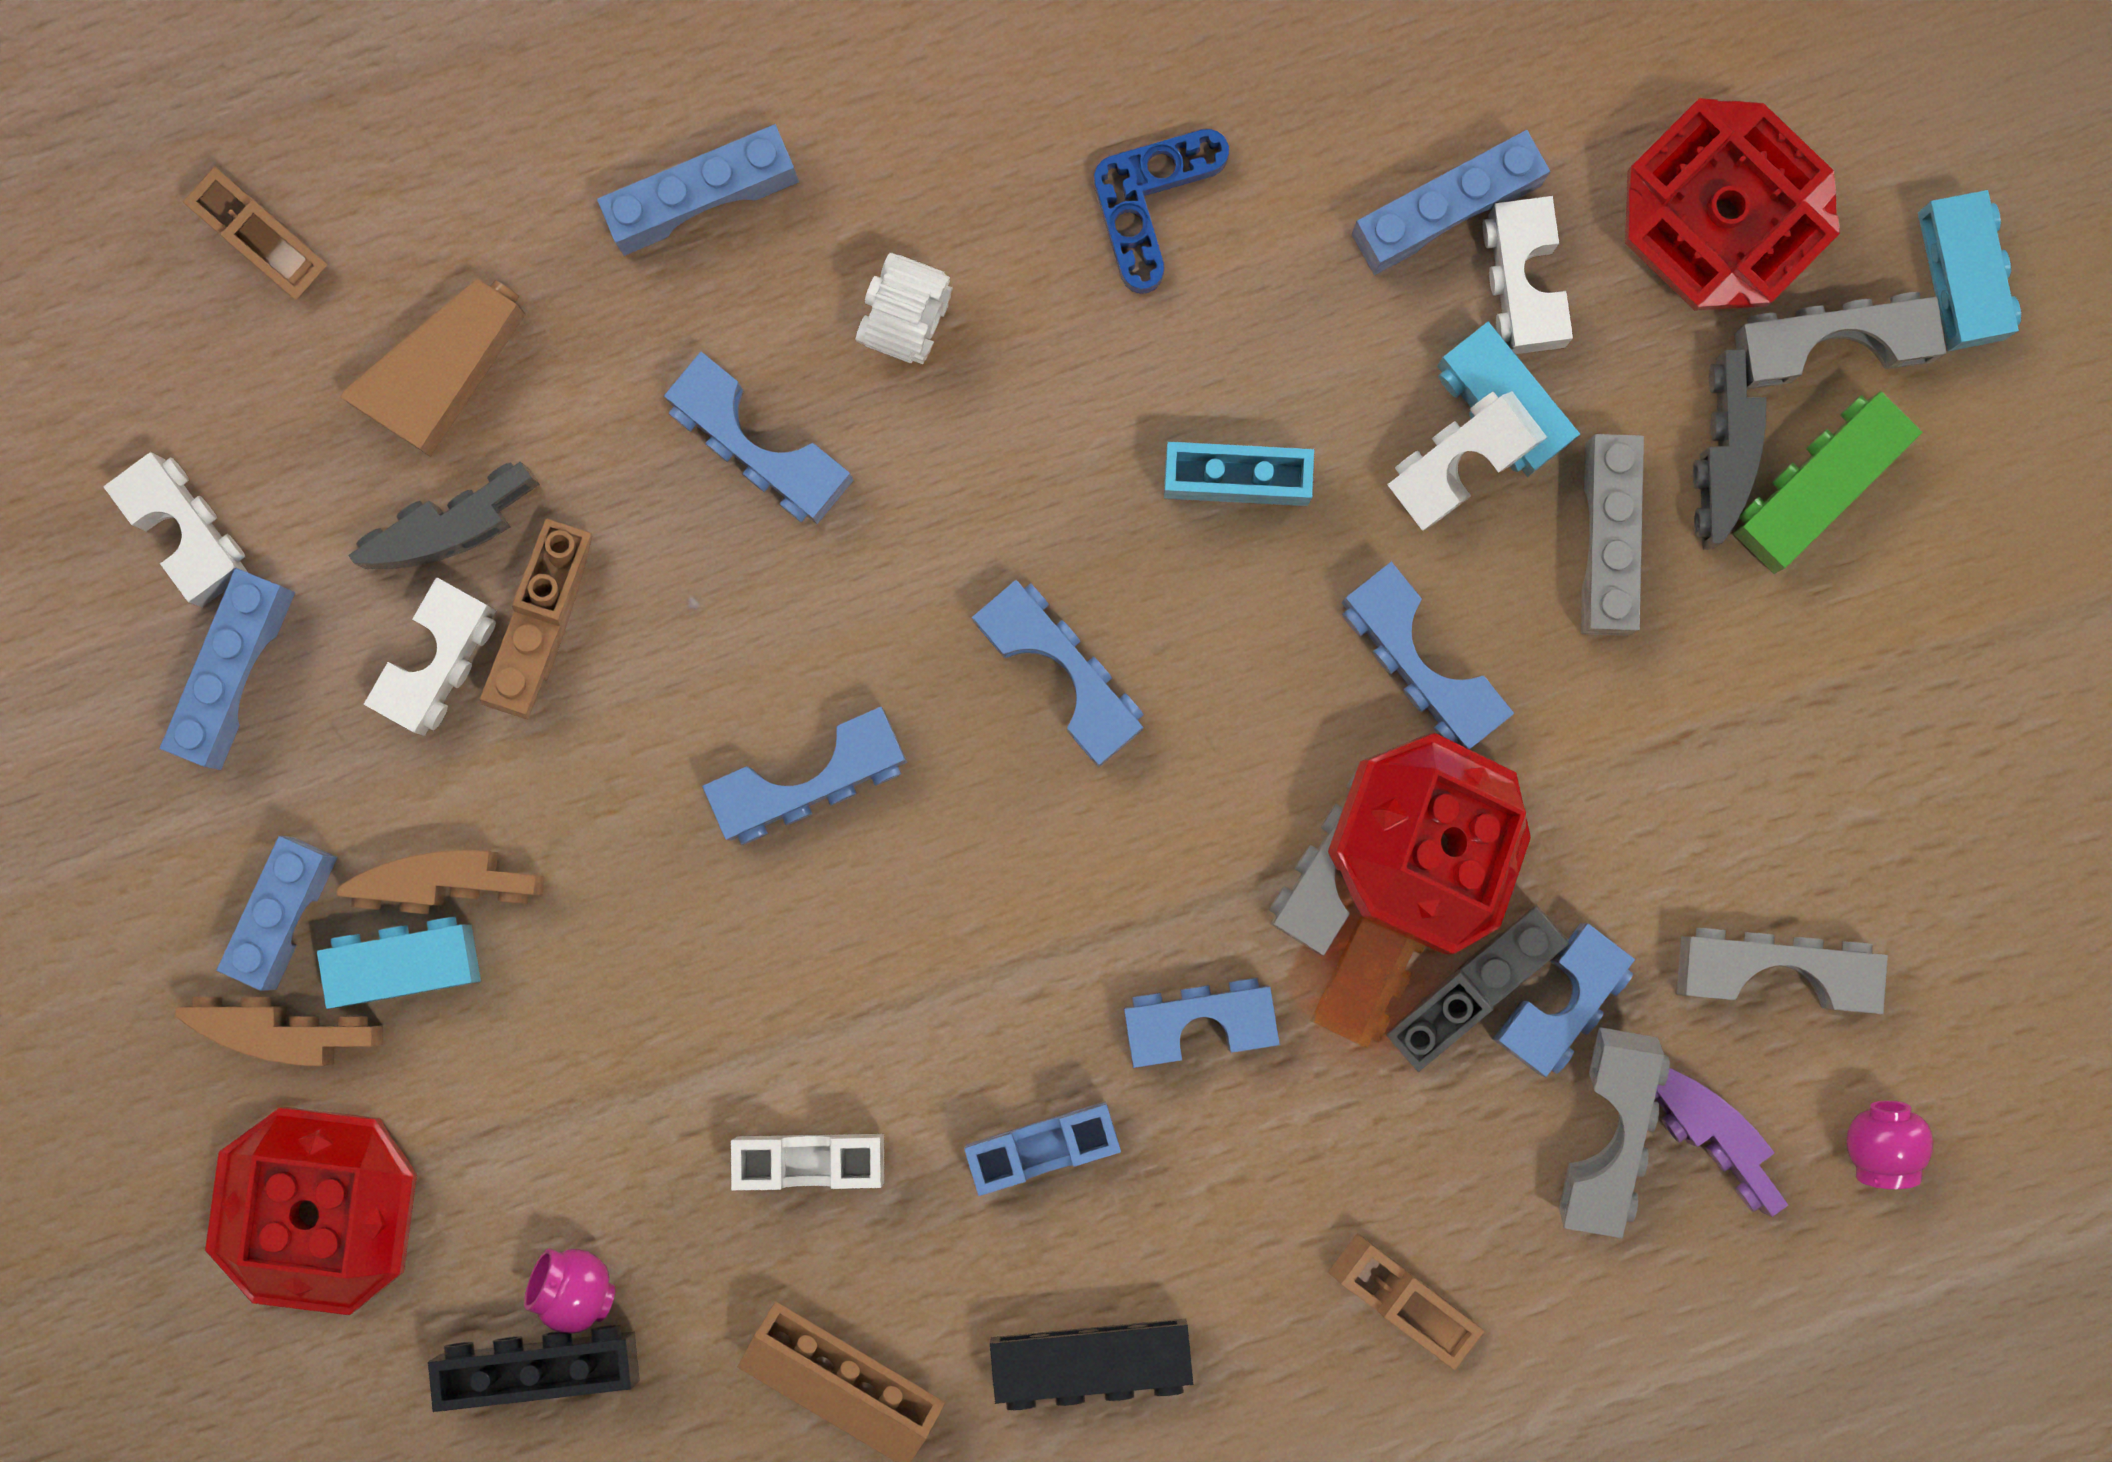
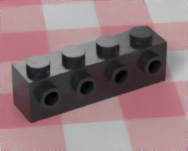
(1091, 1362)
(533, 1371)

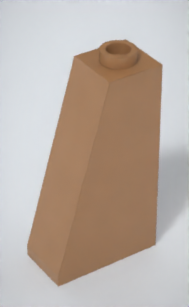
(438, 366)

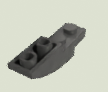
(1729, 469)
(430, 535)
(1477, 987)

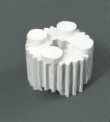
(904, 309)

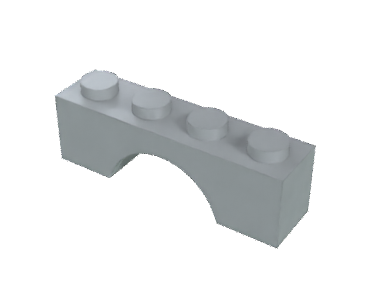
(1896, 332)
(1615, 535)
(1313, 908)
(1842, 979)
(1601, 1188)

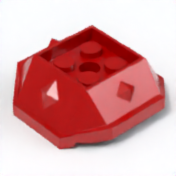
(1764, 170)
(1394, 850)
(362, 1201)

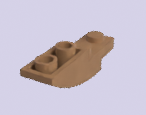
(538, 619)
(423, 881)
(263, 1033)

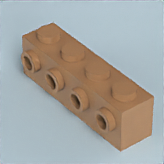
(841, 1384)

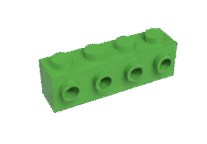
(1827, 482)

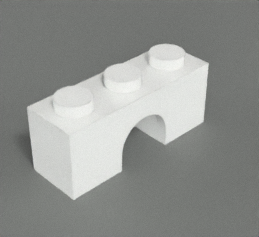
(1528, 317)
(1431, 483)
(155, 492)
(419, 697)
(807, 1161)

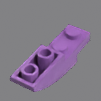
(1702, 1115)

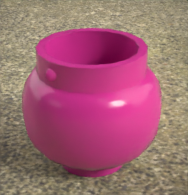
(1889, 1145)
(569, 1290)

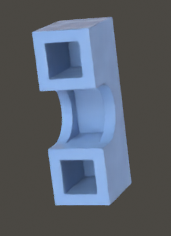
(264, 933)
(1595, 971)
(1157, 1025)
(1042, 1147)

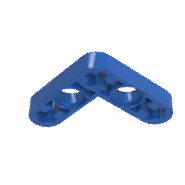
(1142, 183)

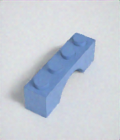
(730, 173)
(1439, 205)
(711, 400)
(1385, 612)
(1020, 626)
(210, 702)
(863, 752)

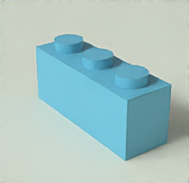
(1969, 270)
(1488, 365)
(1238, 473)
(398, 963)

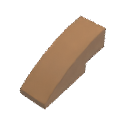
(255, 233)
(1405, 1301)

